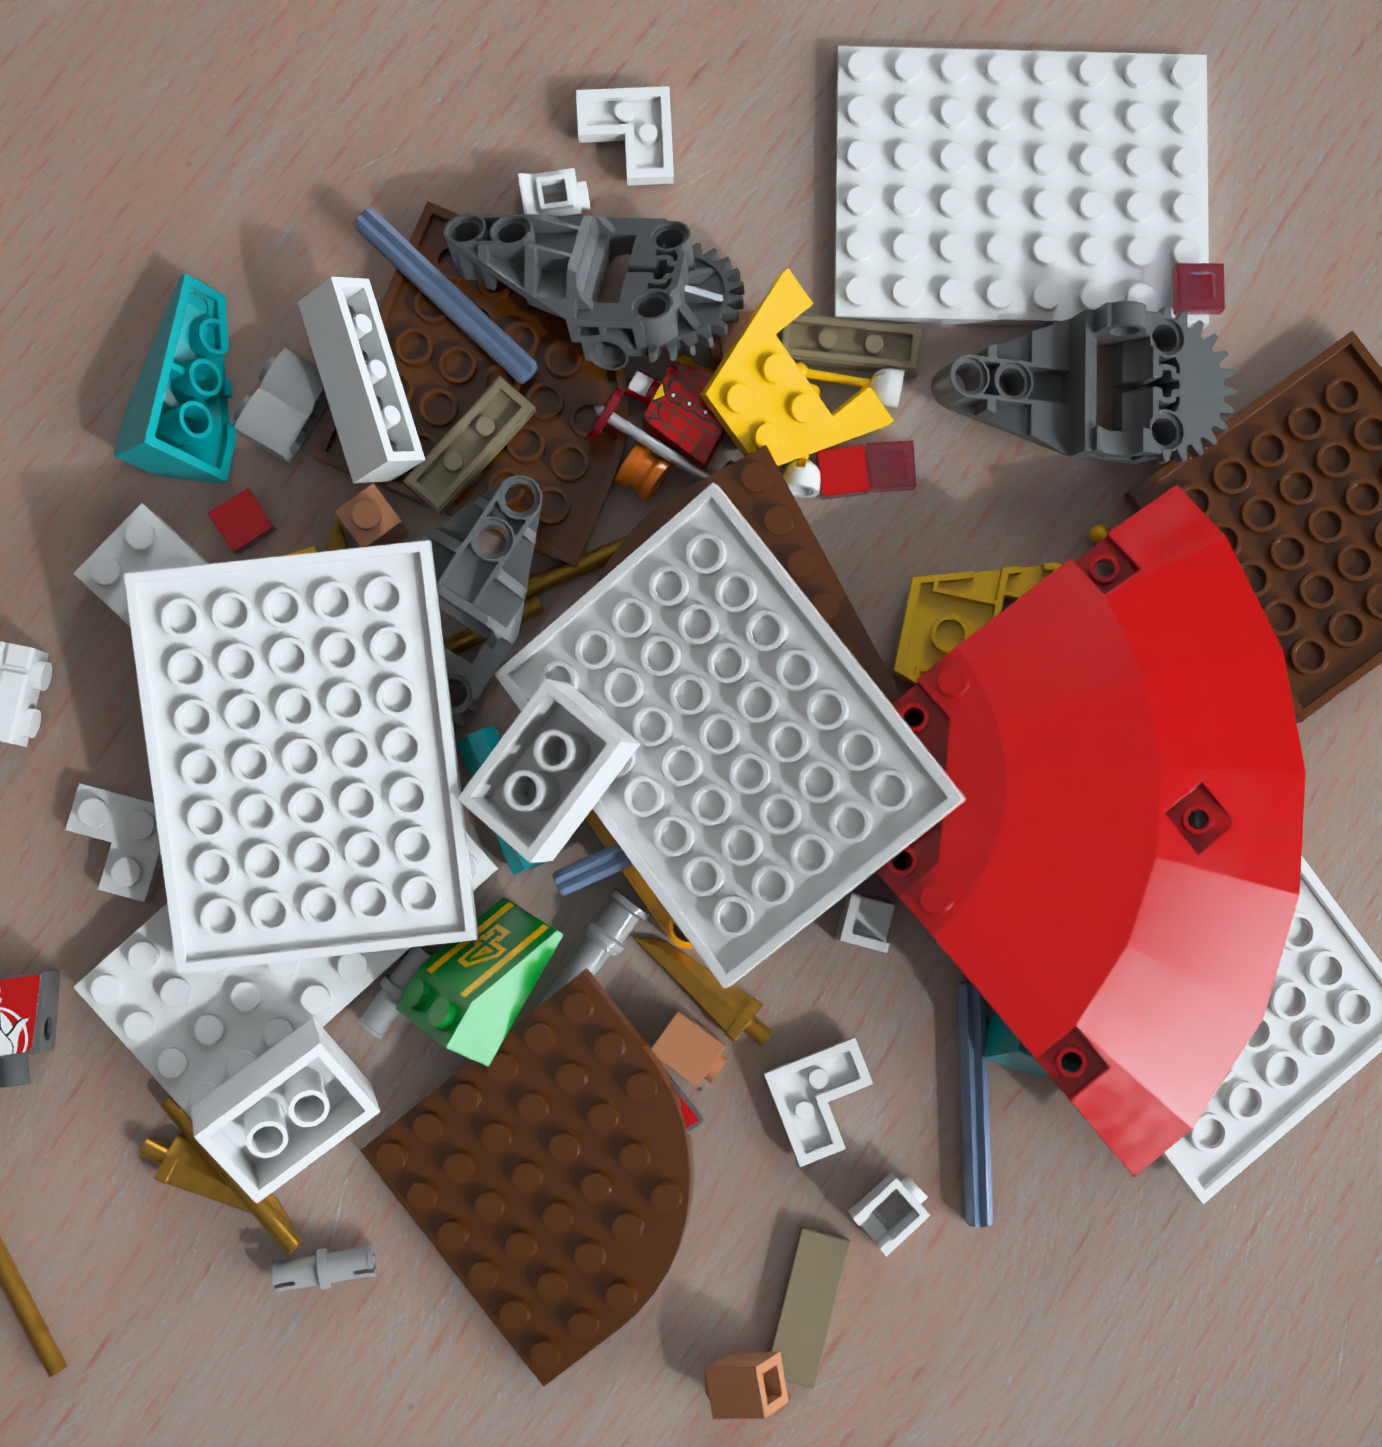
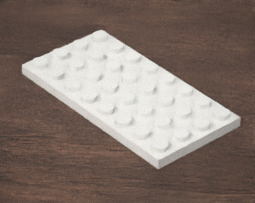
(213, 1023)

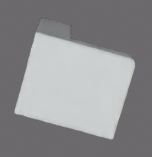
(865, 922)

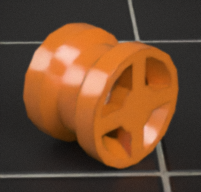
(643, 472)

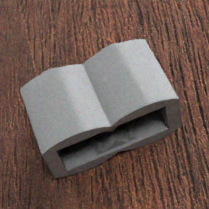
(284, 407)

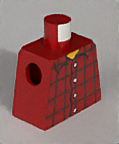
(678, 412)

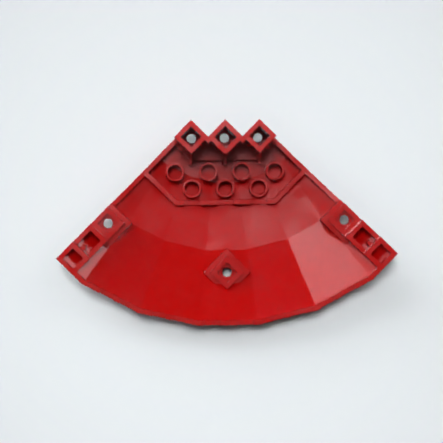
(1072, 866)

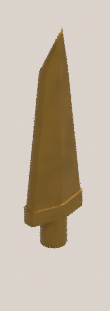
(727, 1007)
(189, 1170)

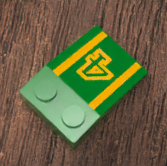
(477, 987)

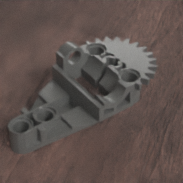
(560, 265)
(1055, 386)
(484, 588)

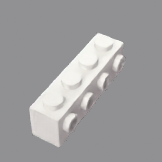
(360, 380)

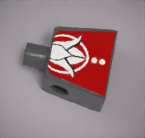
(26, 1022)

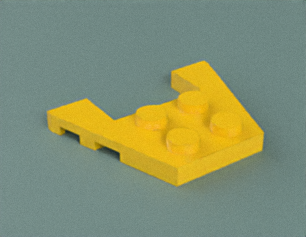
(766, 397)
(952, 607)

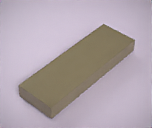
(853, 343)
(470, 446)
(809, 1304)

